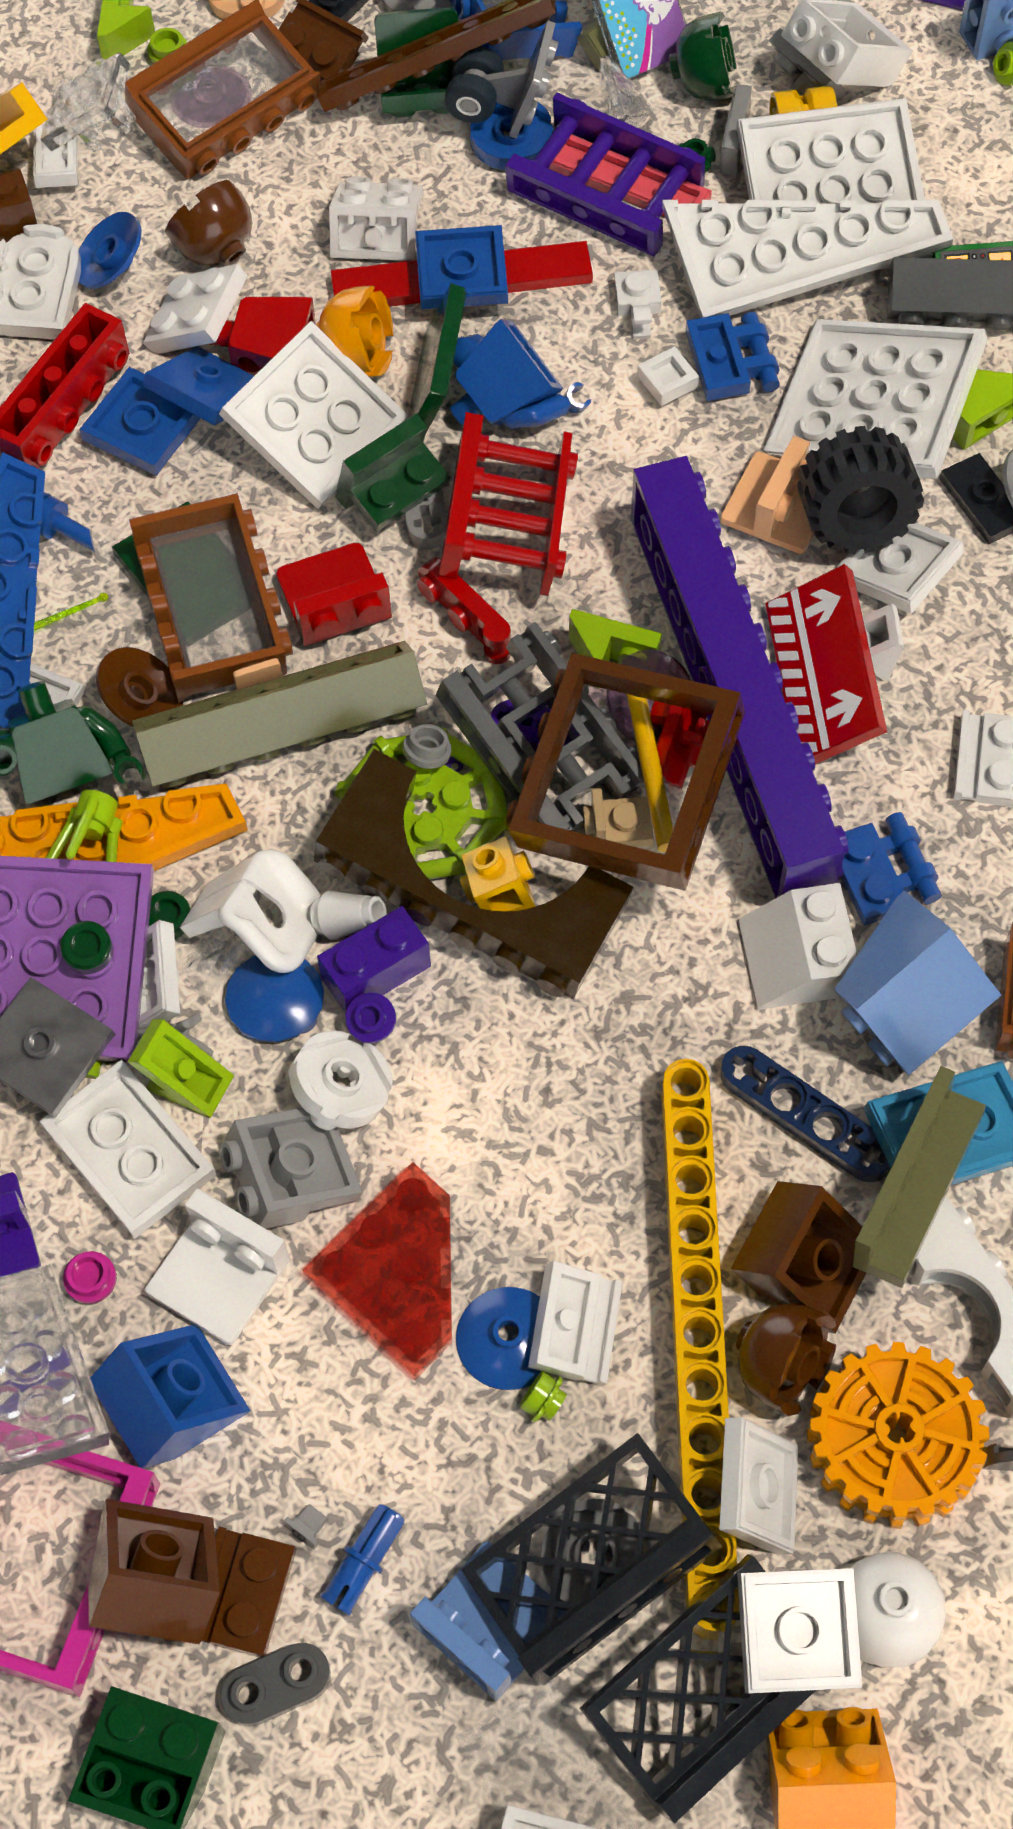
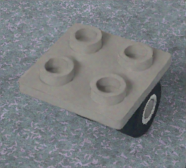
(482, 83)

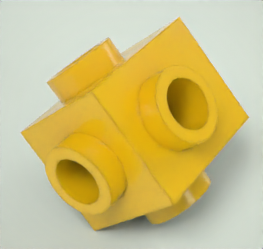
(494, 870)

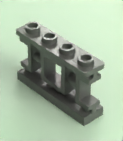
(505, 747)

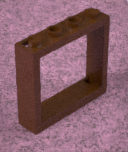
(694, 815)

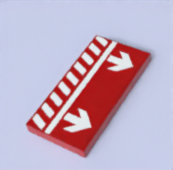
(827, 663)

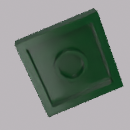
(391, 474)

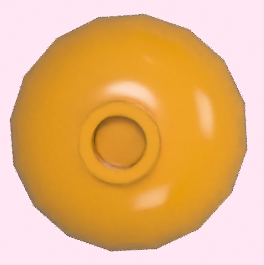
(358, 326)

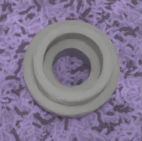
(427, 746)

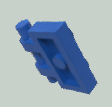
(719, 358)
(871, 875)

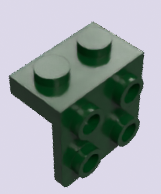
(411, 93)

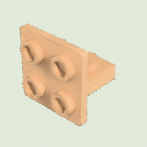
(769, 499)

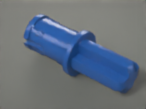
(364, 1557)

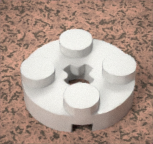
(329, 1102)

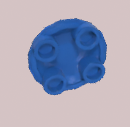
(272, 1003)

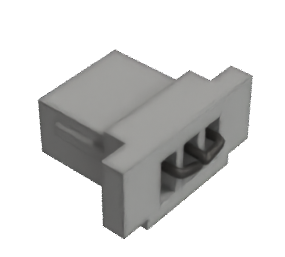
(306, 1525)

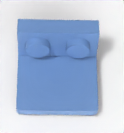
(469, 1634)

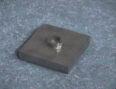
(48, 1046)

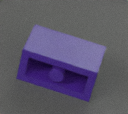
(375, 958)

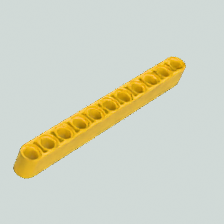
(696, 1311)

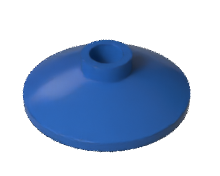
(109, 249)
(481, 1349)

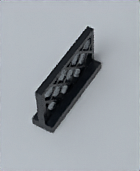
(617, 1598)
(731, 1732)

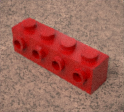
(62, 385)

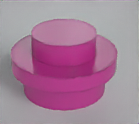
(89, 1277)

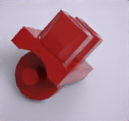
(679, 741)

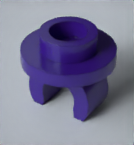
(370, 1017)

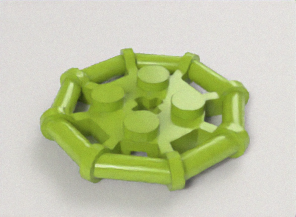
(451, 802)

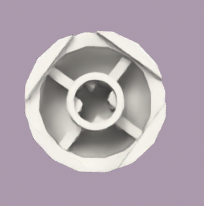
(897, 1609)

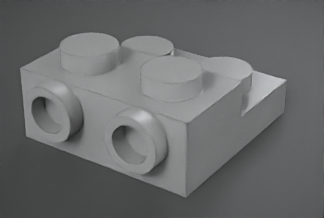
(287, 1167)

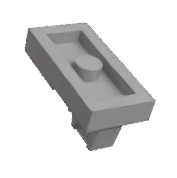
(791, 60)

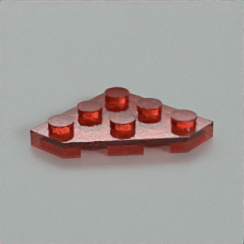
(395, 1270)

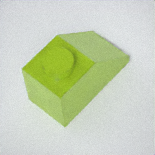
(986, 407)

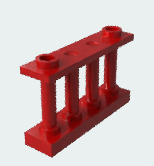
(466, 512)

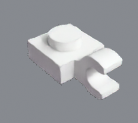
(640, 297)

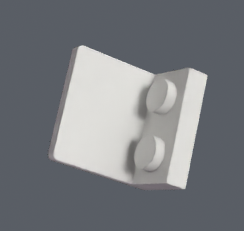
(374, 219)
(219, 1268)

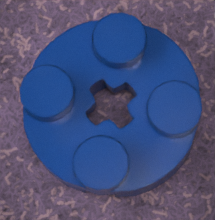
(496, 148)

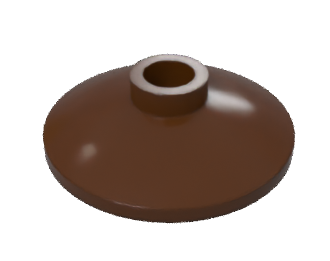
(135, 684)

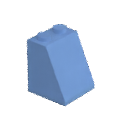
(913, 986)

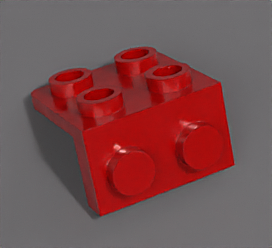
(334, 593)

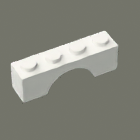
(958, 1259)

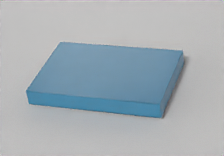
(993, 1141)

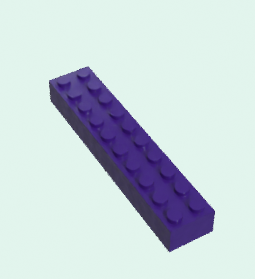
(727, 650)

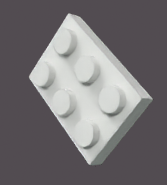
(128, 1149)

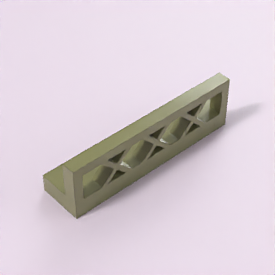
(917, 1182)

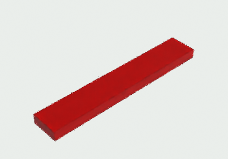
(525, 271)

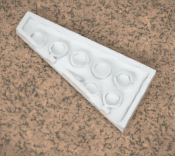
(781, 248)

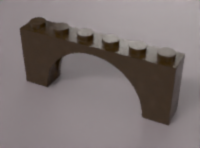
(546, 942)

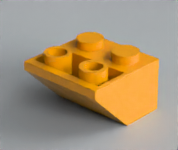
(831, 1771)

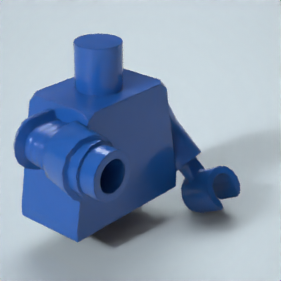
(509, 380)

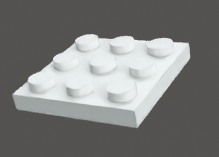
(311, 413)

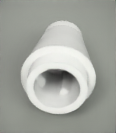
(344, 913)

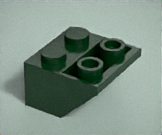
(147, 1762)

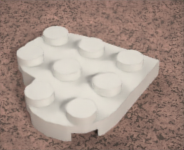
(38, 282)

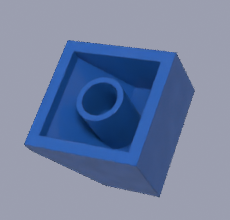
(167, 1394)

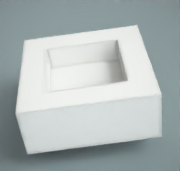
(668, 376)

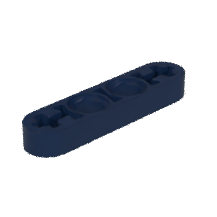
(811, 1108)

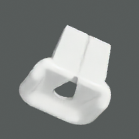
(231, 903)

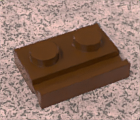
(322, 38)
(251, 1587)

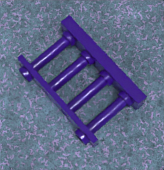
(592, 208)

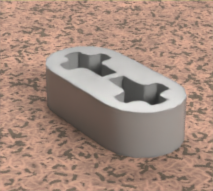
(436, 510)

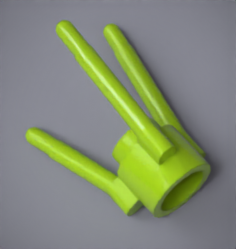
(90, 820)

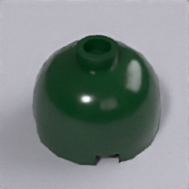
(705, 58)

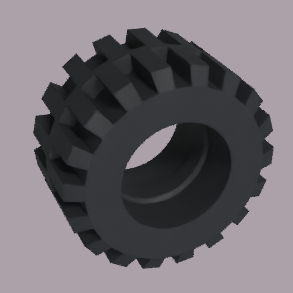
(852, 463)

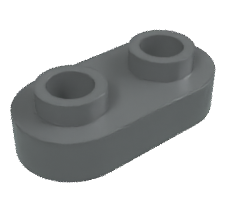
(276, 1687)

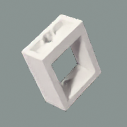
(839, 43)

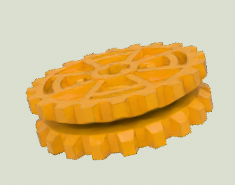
(900, 1477)

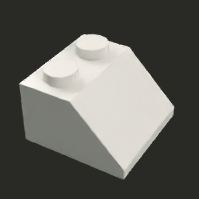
(798, 946)

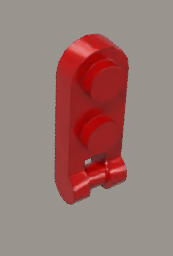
(466, 610)

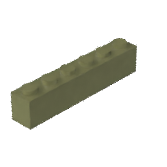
(279, 714)

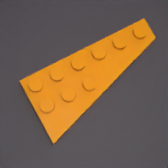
(151, 833)

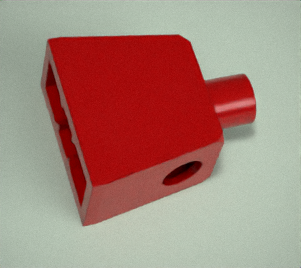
(264, 329)

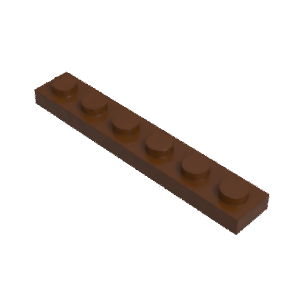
(422, 54)

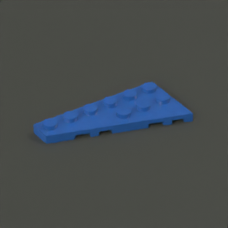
(19, 558)

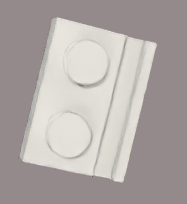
(985, 759)
(575, 1324)

